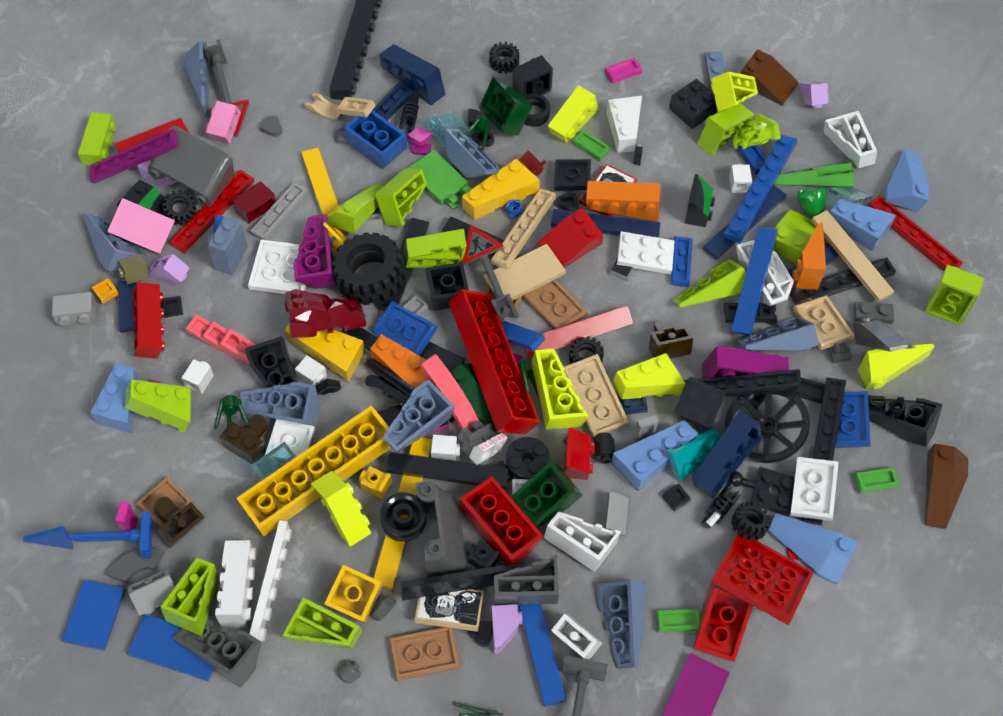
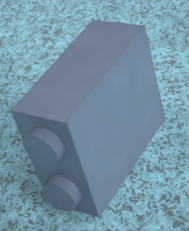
(228, 245)

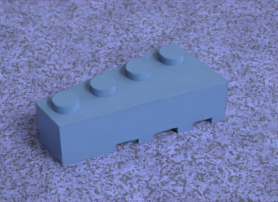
(649, 457)

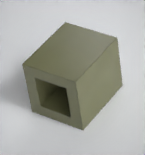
(132, 269)

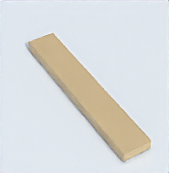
(523, 228)
(853, 257)

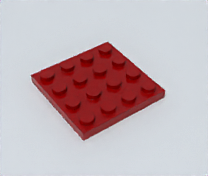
(763, 578)

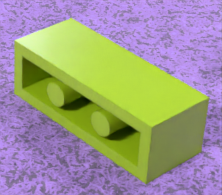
(97, 138)

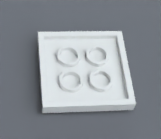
(275, 268)

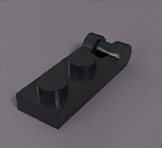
(769, 318)
(388, 390)

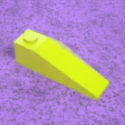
(883, 366)

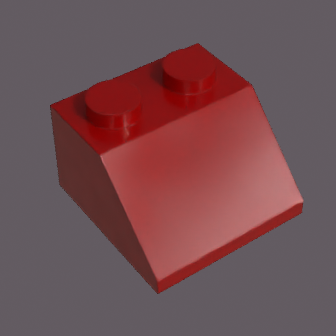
(578, 455)

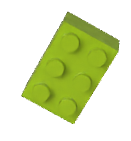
(954, 295)

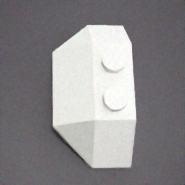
(777, 281)

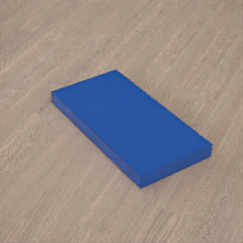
(155, 645)

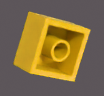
(354, 593)

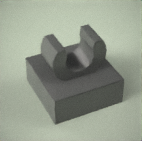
(840, 352)

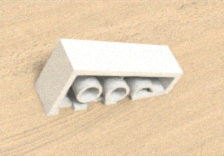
(236, 584)

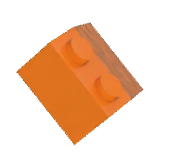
(812, 262)

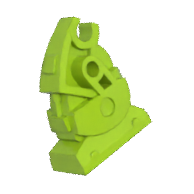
(756, 132)

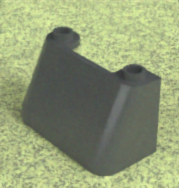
(195, 166)
(447, 553)

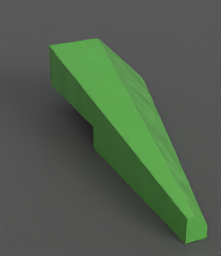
(820, 175)

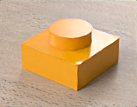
(105, 290)

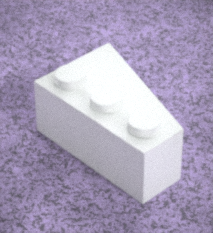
(623, 121)
(852, 138)
(581, 540)

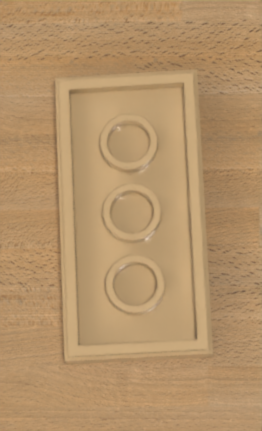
(528, 272)
(596, 395)

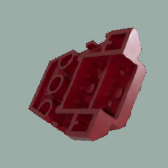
(318, 312)

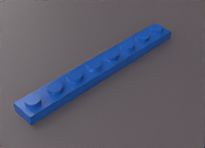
(760, 189)

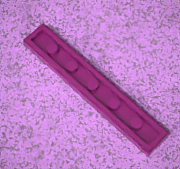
(133, 156)

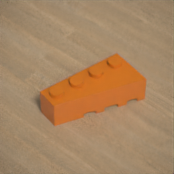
(625, 199)
(399, 360)

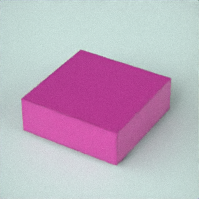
(419, 136)

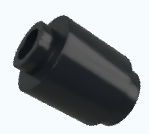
(604, 447)

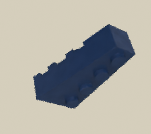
(414, 73)
(727, 454)

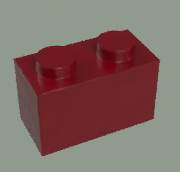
(254, 202)

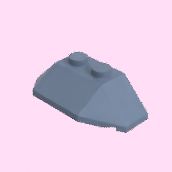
(468, 155)

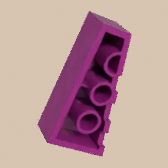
(731, 361)

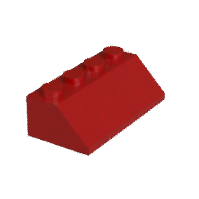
(500, 521)

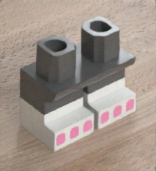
(482, 442)

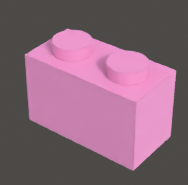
(223, 122)

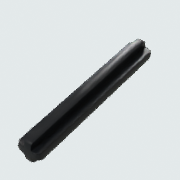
(389, 376)

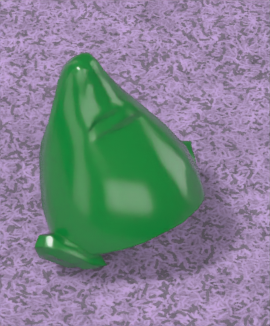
(812, 201)

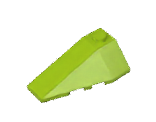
(355, 211)
(723, 281)

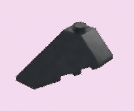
(272, 362)
(908, 419)

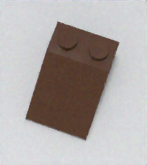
(770, 77)

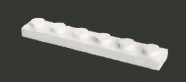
(273, 573)

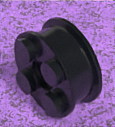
(526, 448)
(405, 529)

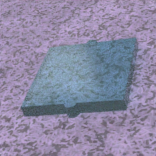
(850, 194)

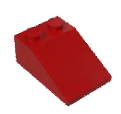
(573, 237)
(722, 623)

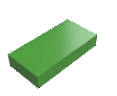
(591, 145)
(876, 480)
(678, 620)

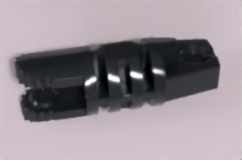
(410, 113)
(720, 506)

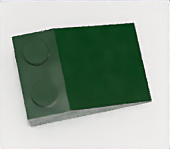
(505, 107)
(546, 494)

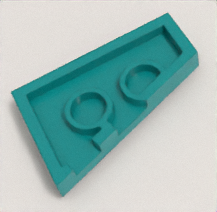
(692, 454)

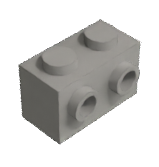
(74, 308)
(151, 592)

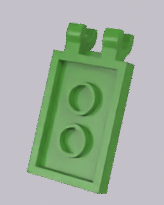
(442, 179)

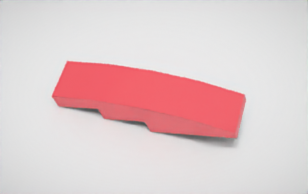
(219, 337)
(444, 381)

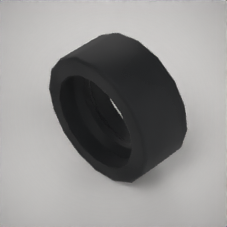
(541, 101)

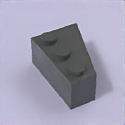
(528, 584)

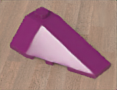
(315, 255)

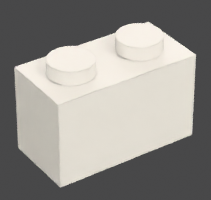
(576, 636)

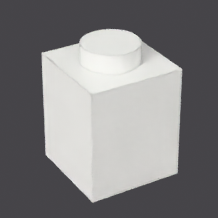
(740, 178)
(310, 371)
(197, 376)
(445, 447)

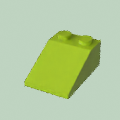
(793, 235)

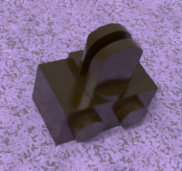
(670, 340)
(246, 441)
(176, 521)

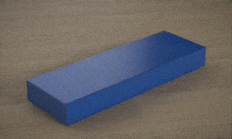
(681, 261)
(522, 336)

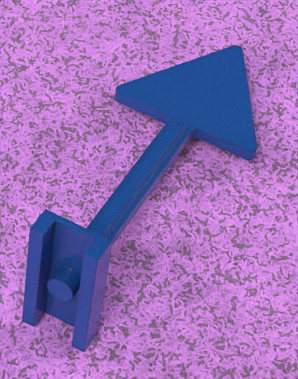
(60, 538)

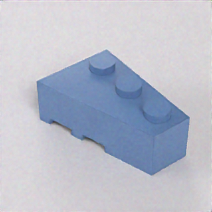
(862, 222)
(110, 405)

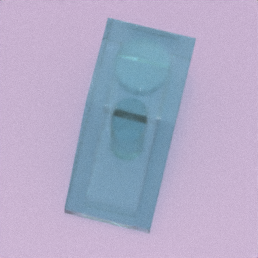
(273, 461)

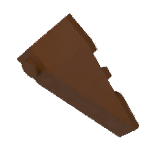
(945, 481)

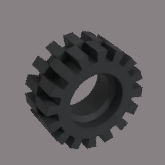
(504, 64)
(179, 197)
(585, 344)
(755, 514)

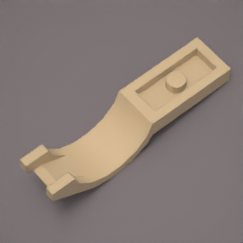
(348, 106)

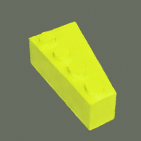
(557, 398)

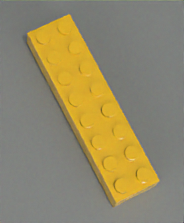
(290, 487)

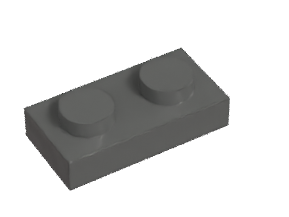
(877, 311)

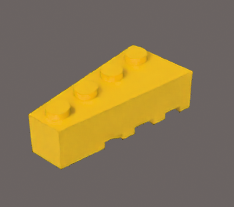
(509, 184)
(335, 350)

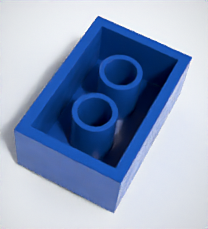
(376, 138)

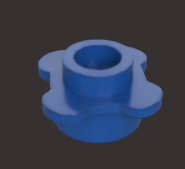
(513, 204)

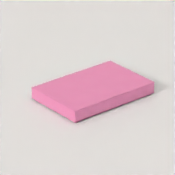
(141, 226)

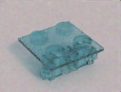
(438, 125)

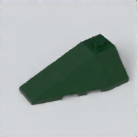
(467, 380)

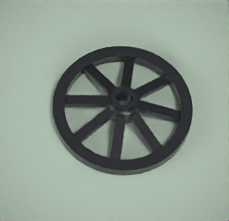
(768, 419)

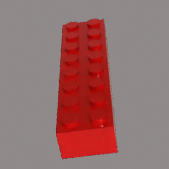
(493, 362)

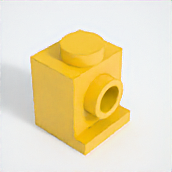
(379, 486)

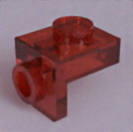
(532, 163)

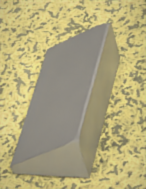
(372, 224)
(617, 513)

